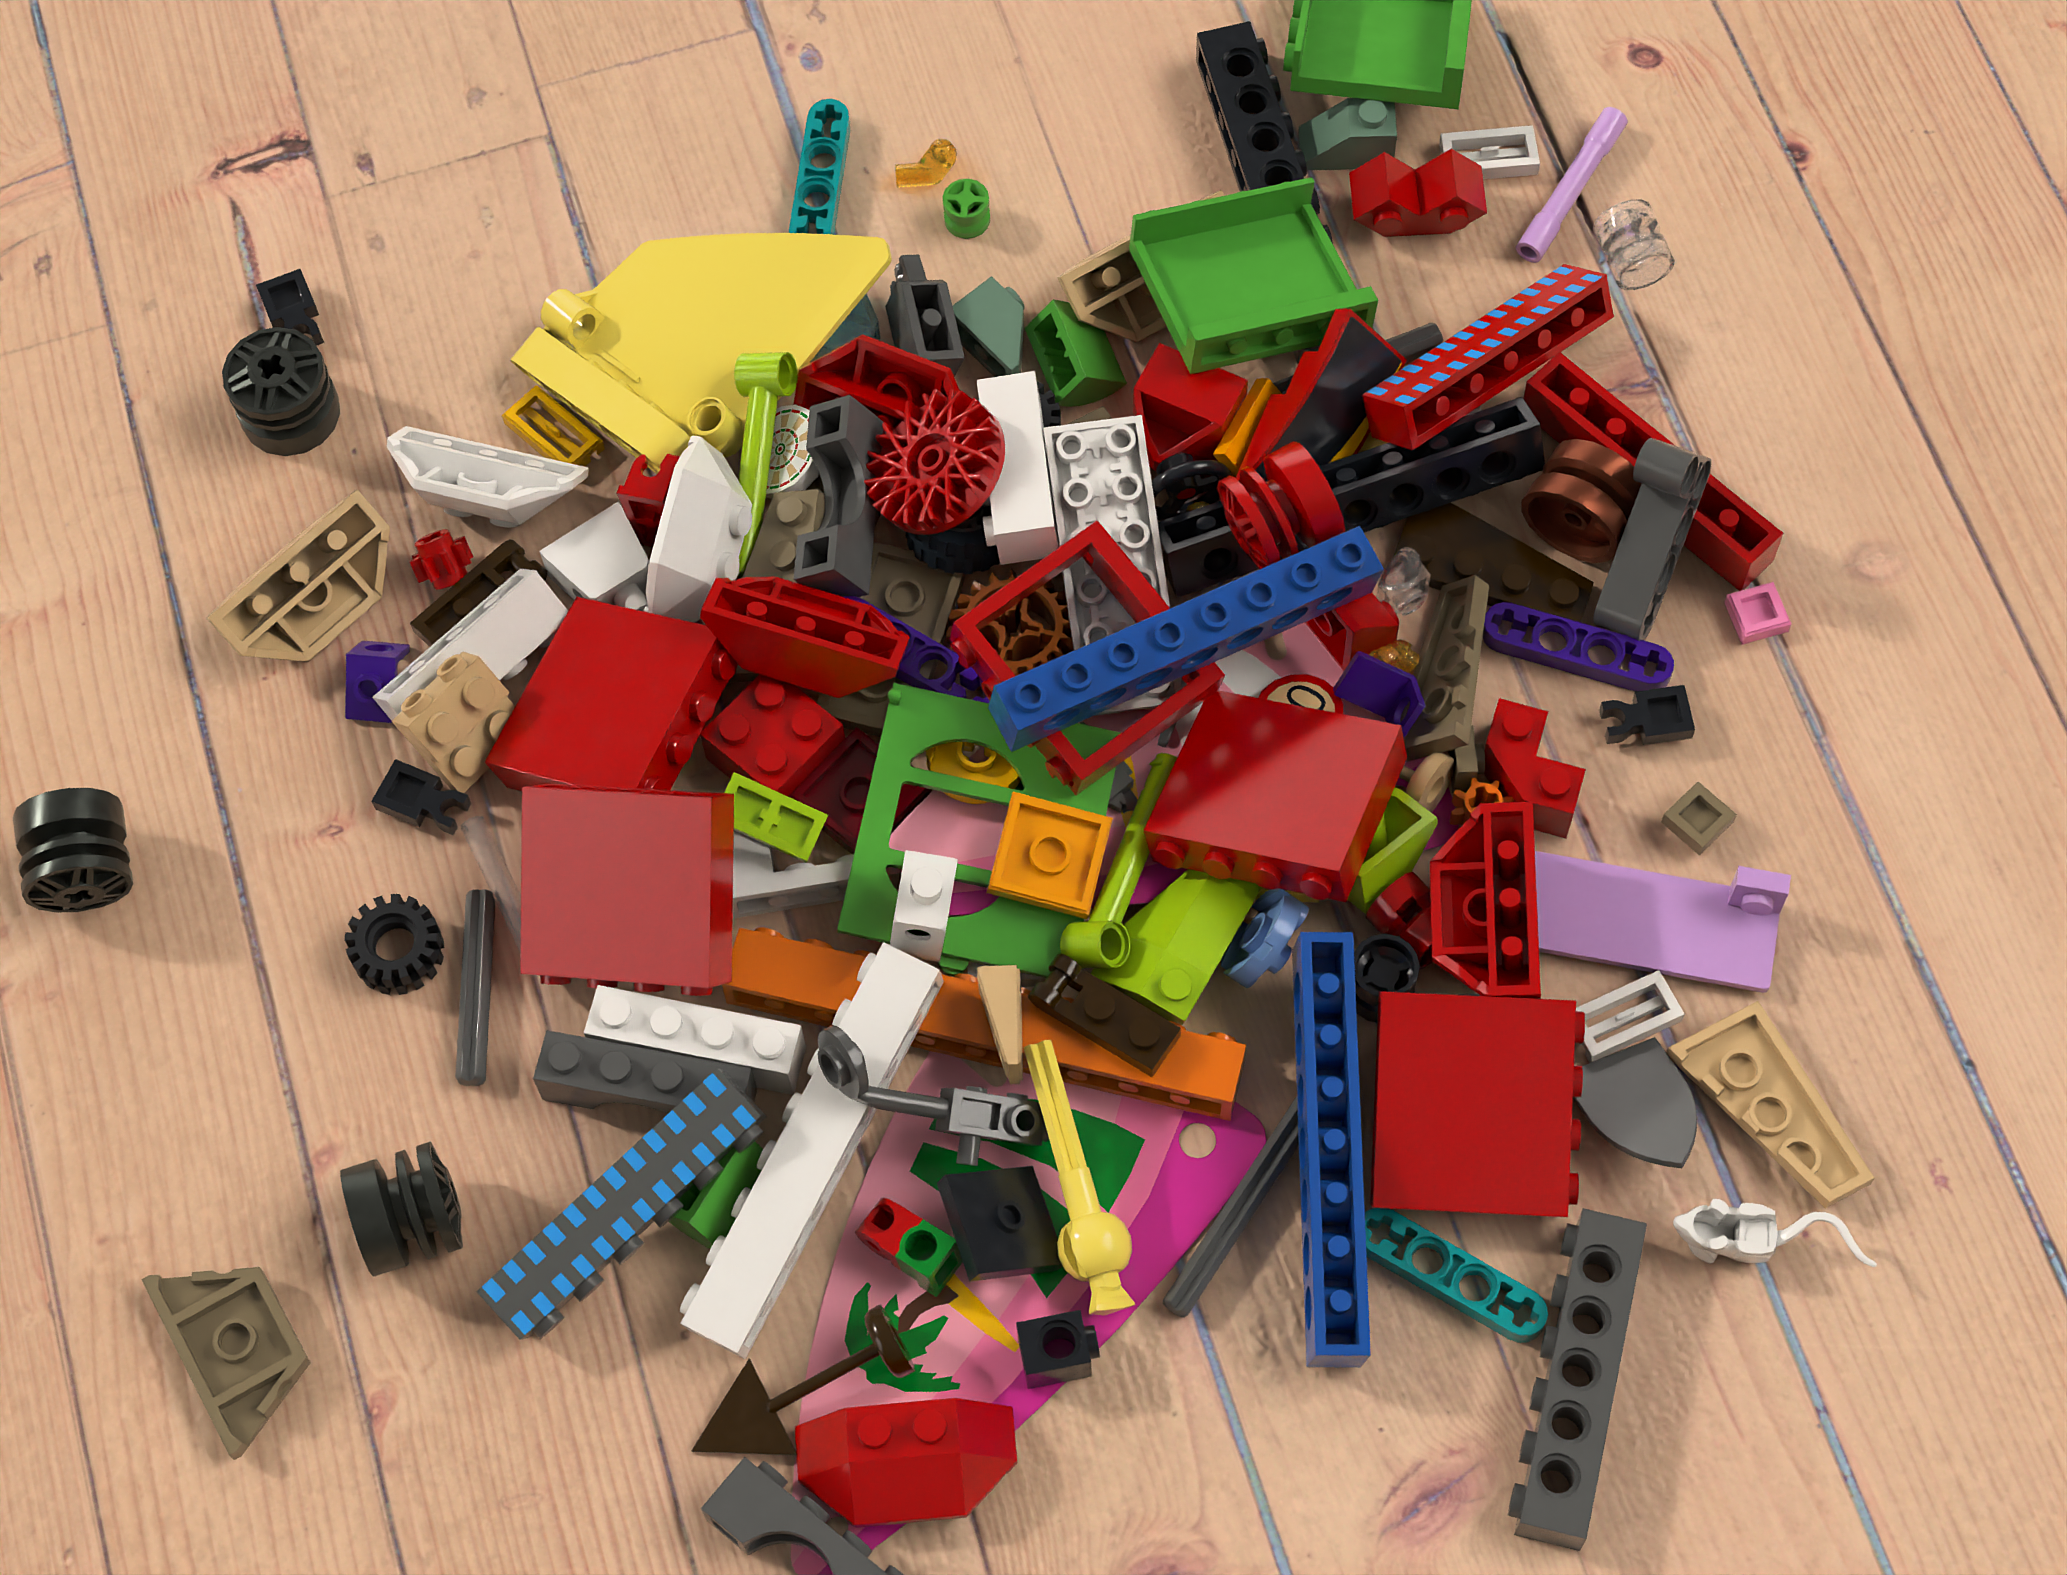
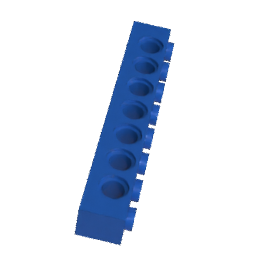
(1184, 638)
(1330, 1151)

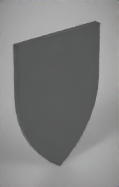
(1641, 1104)

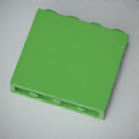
(1380, 49)
(1244, 275)

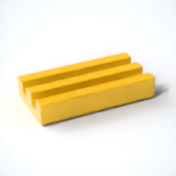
(578, 455)

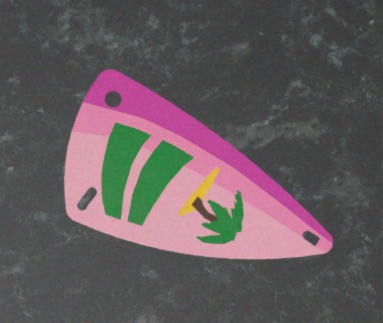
(968, 1334)

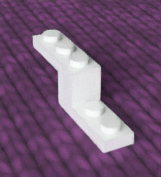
(762, 890)

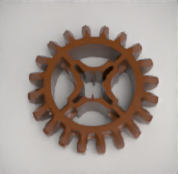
(1033, 641)

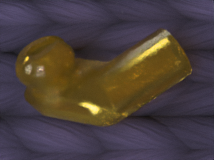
(931, 167)
(1398, 655)

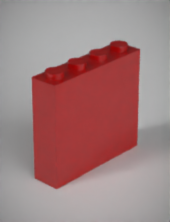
(613, 701)
(1276, 795)
(627, 887)
(1476, 1104)

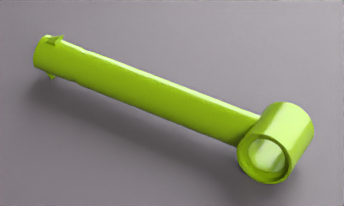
(762, 380)
(1103, 938)

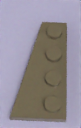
(775, 547)
(1449, 669)

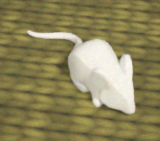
(1747, 1232)

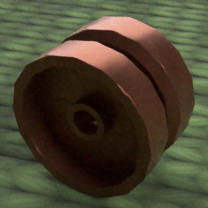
(1582, 500)

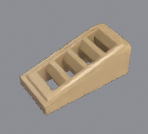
(1002, 1002)

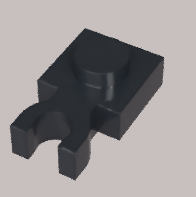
(290, 304)
(1655, 713)
(416, 794)

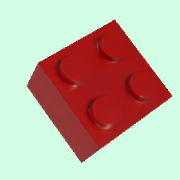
(771, 735)

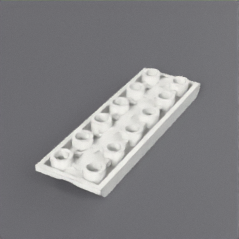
(1105, 476)

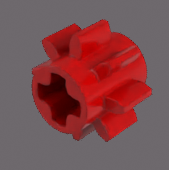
(441, 559)

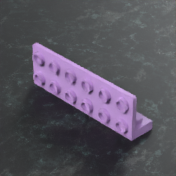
(1661, 920)

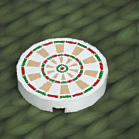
(790, 462)

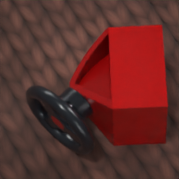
(1183, 426)

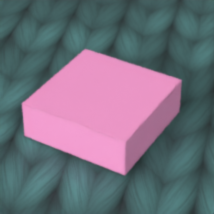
(1757, 613)

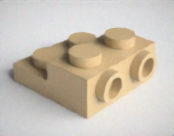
(457, 719)

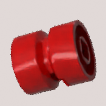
(1397, 906)

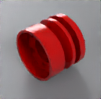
(1289, 504)

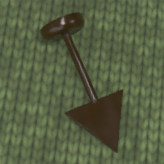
(749, 1419)

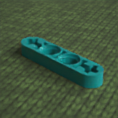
(823, 180)
(1456, 1266)

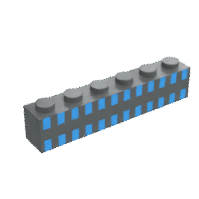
(622, 1205)

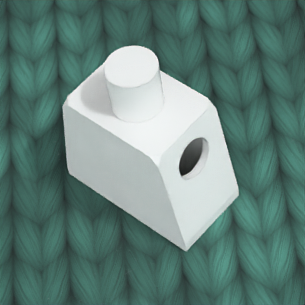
(600, 561)
(923, 904)

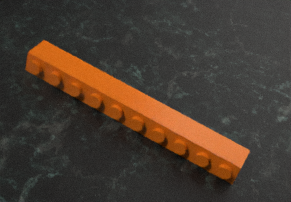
(813, 980)

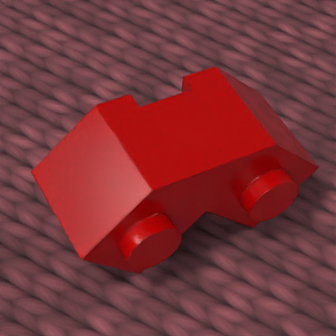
(1419, 201)
(1527, 777)

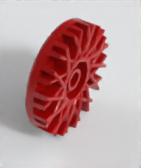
(936, 463)

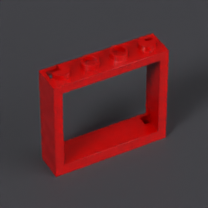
(1137, 599)

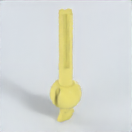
(1094, 1242)

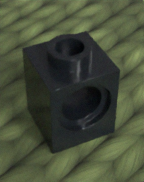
(1039, 1366)

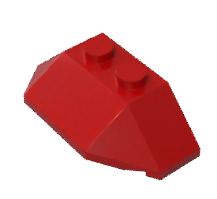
(874, 375)
(803, 634)
(1488, 902)
(906, 1459)

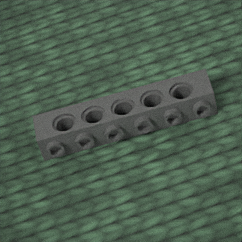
(1566, 1516)

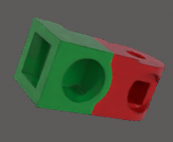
(911, 1244)

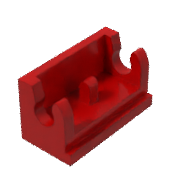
(645, 497)

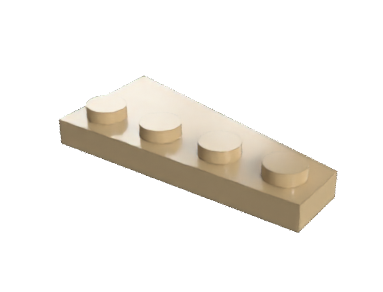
(1769, 1095)

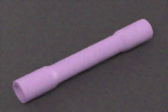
(1547, 222)

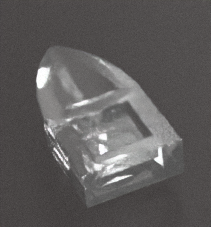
(1404, 582)

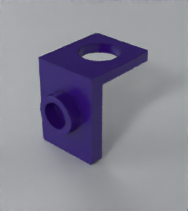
(368, 670)
(1381, 690)

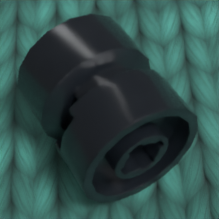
(1384, 965)

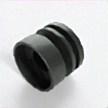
(281, 391)
(72, 850)
(401, 1208)

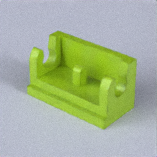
(774, 818)

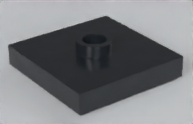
(1000, 1223)

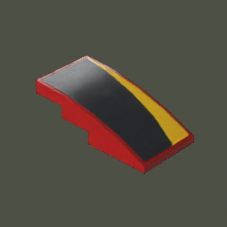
(1325, 395)

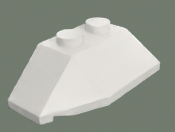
(481, 477)
(697, 533)

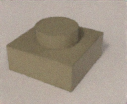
(1468, 763)
(1698, 818)

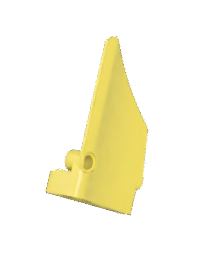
(662, 333)

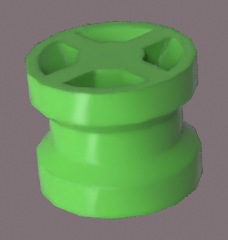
(957, 201)

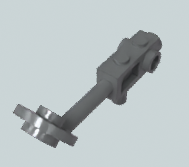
(958, 1111)

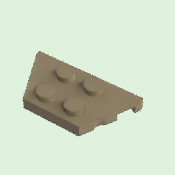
(232, 1346)

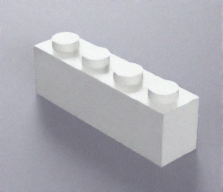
(1022, 499)
(498, 630)
(703, 1032)

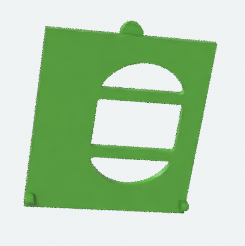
(1007, 929)

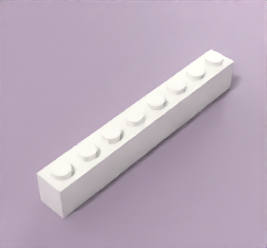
(808, 1157)

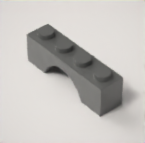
(841, 550)
(599, 1072)
(759, 1513)

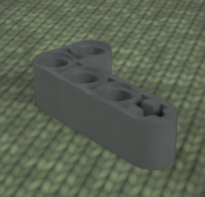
(1652, 538)

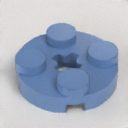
(1264, 940)

